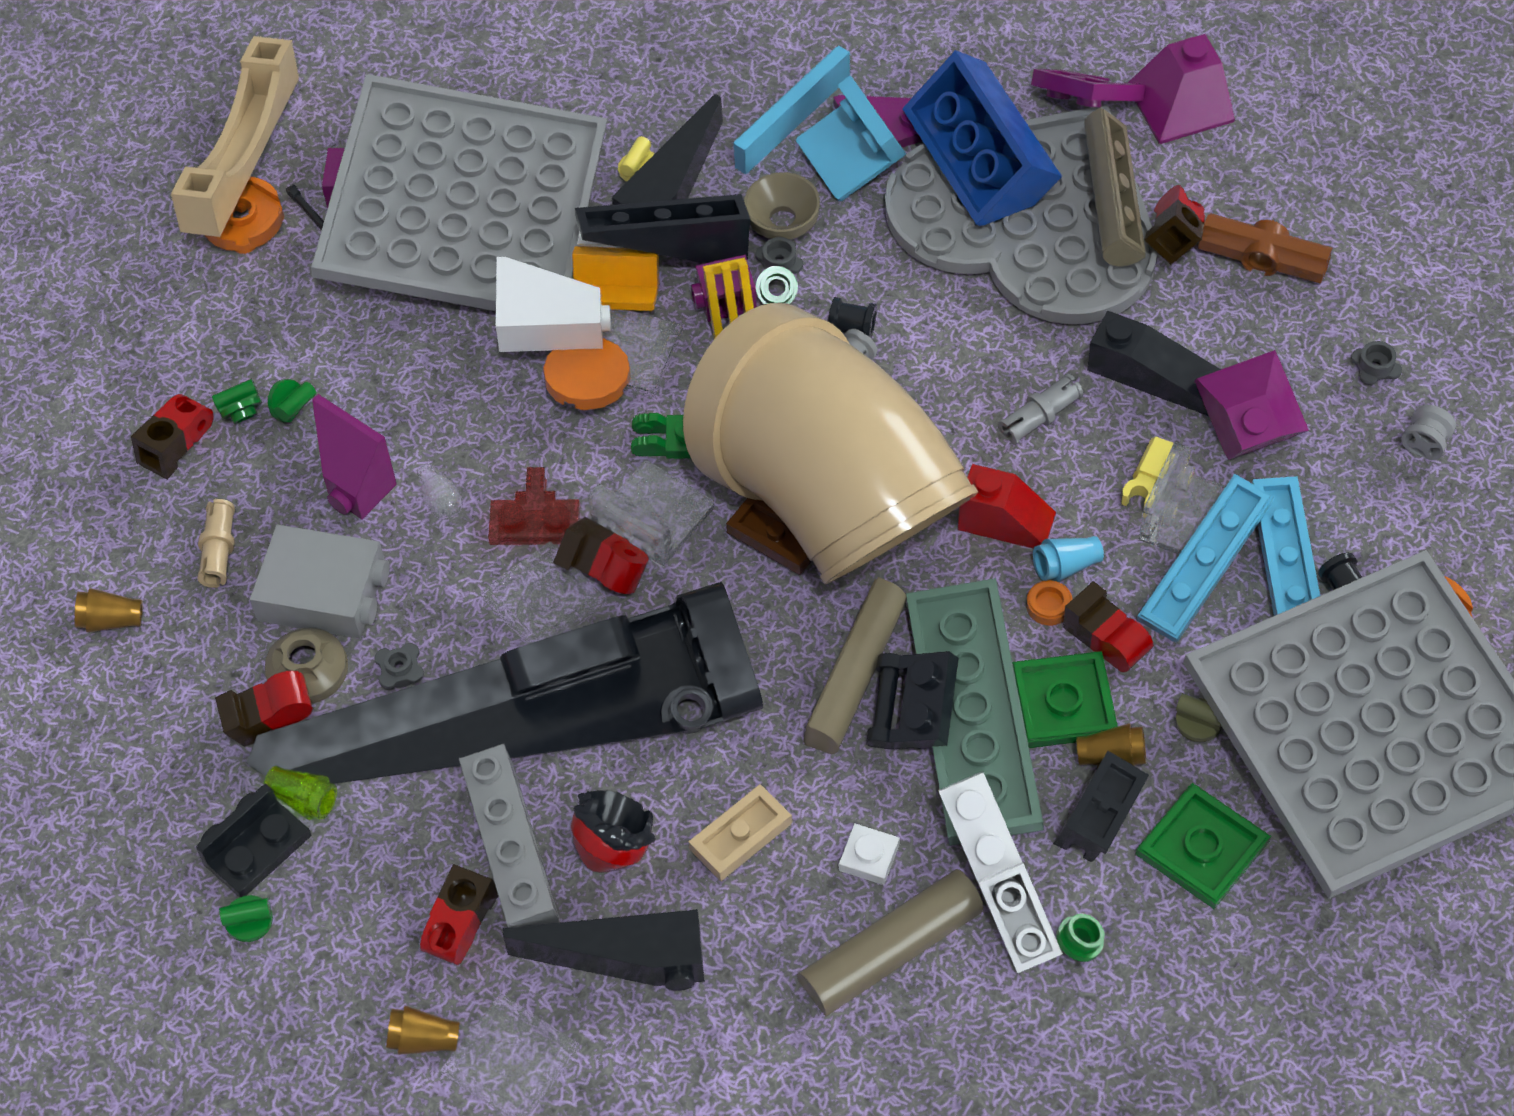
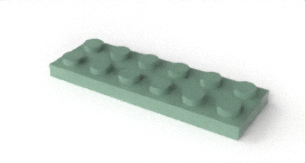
(986, 709)

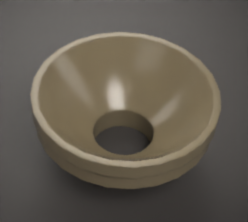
(782, 193)
(323, 673)

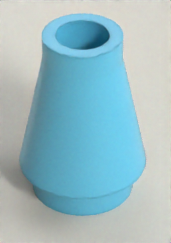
(1066, 556)

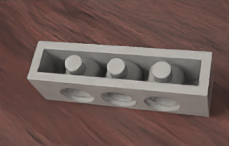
(509, 838)

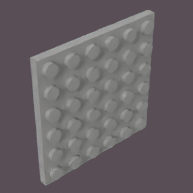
(448, 185)
(1369, 720)

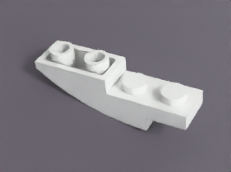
(1000, 872)

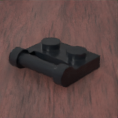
(925, 700)

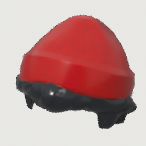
(610, 830)

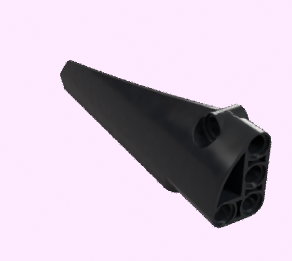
(541, 698)

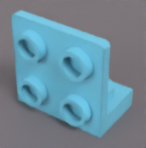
(850, 143)

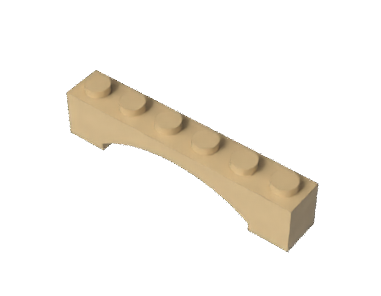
(210, 192)

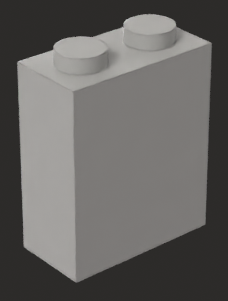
(319, 581)

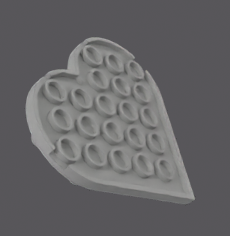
(1038, 258)

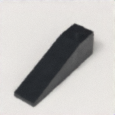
(678, 162)
(678, 228)
(1147, 361)
(635, 948)

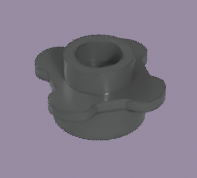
(782, 248)
(1376, 352)
(402, 676)

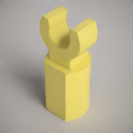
(1147, 470)

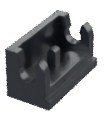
(1102, 806)

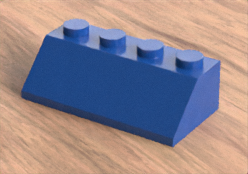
(980, 140)

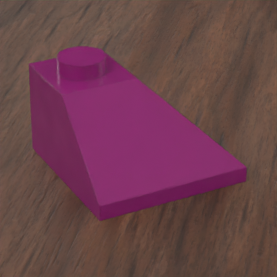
(1184, 90)
(1251, 405)
(352, 460)

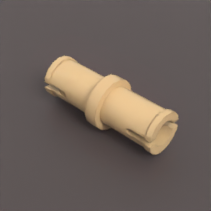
(216, 543)

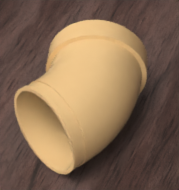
(819, 437)

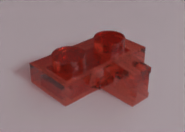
(533, 516)

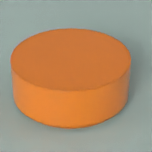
(1047, 602)

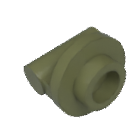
(1196, 719)

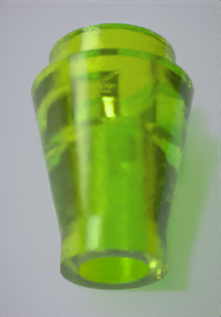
(304, 792)

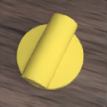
(635, 159)

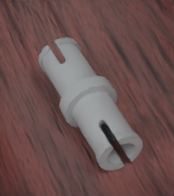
(1041, 408)

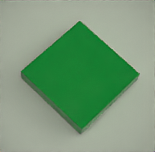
(1064, 698)
(1203, 845)

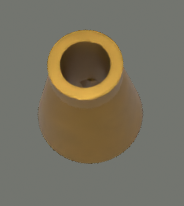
(105, 611)
(1122, 741)
(420, 1032)

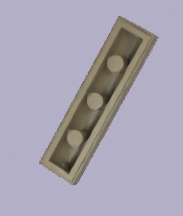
(1114, 189)
(855, 667)
(891, 941)

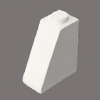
(546, 310)

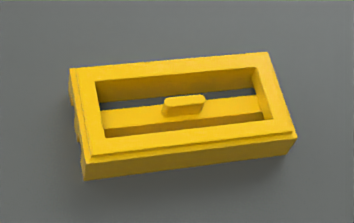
(745, 287)

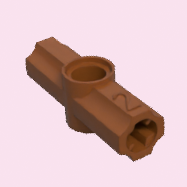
(1265, 247)

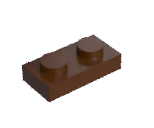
(765, 532)

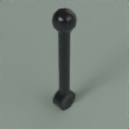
(295, 194)

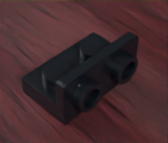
(251, 841)

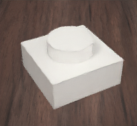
(869, 854)

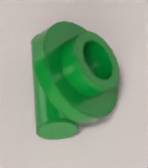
(288, 398)
(238, 401)
(247, 918)

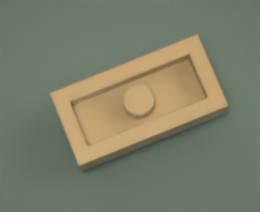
(740, 832)

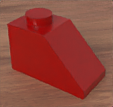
(1005, 509)

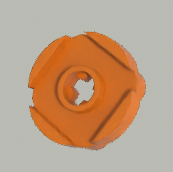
(259, 225)

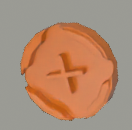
(587, 376)

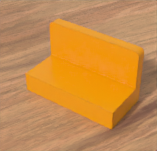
(624, 275)

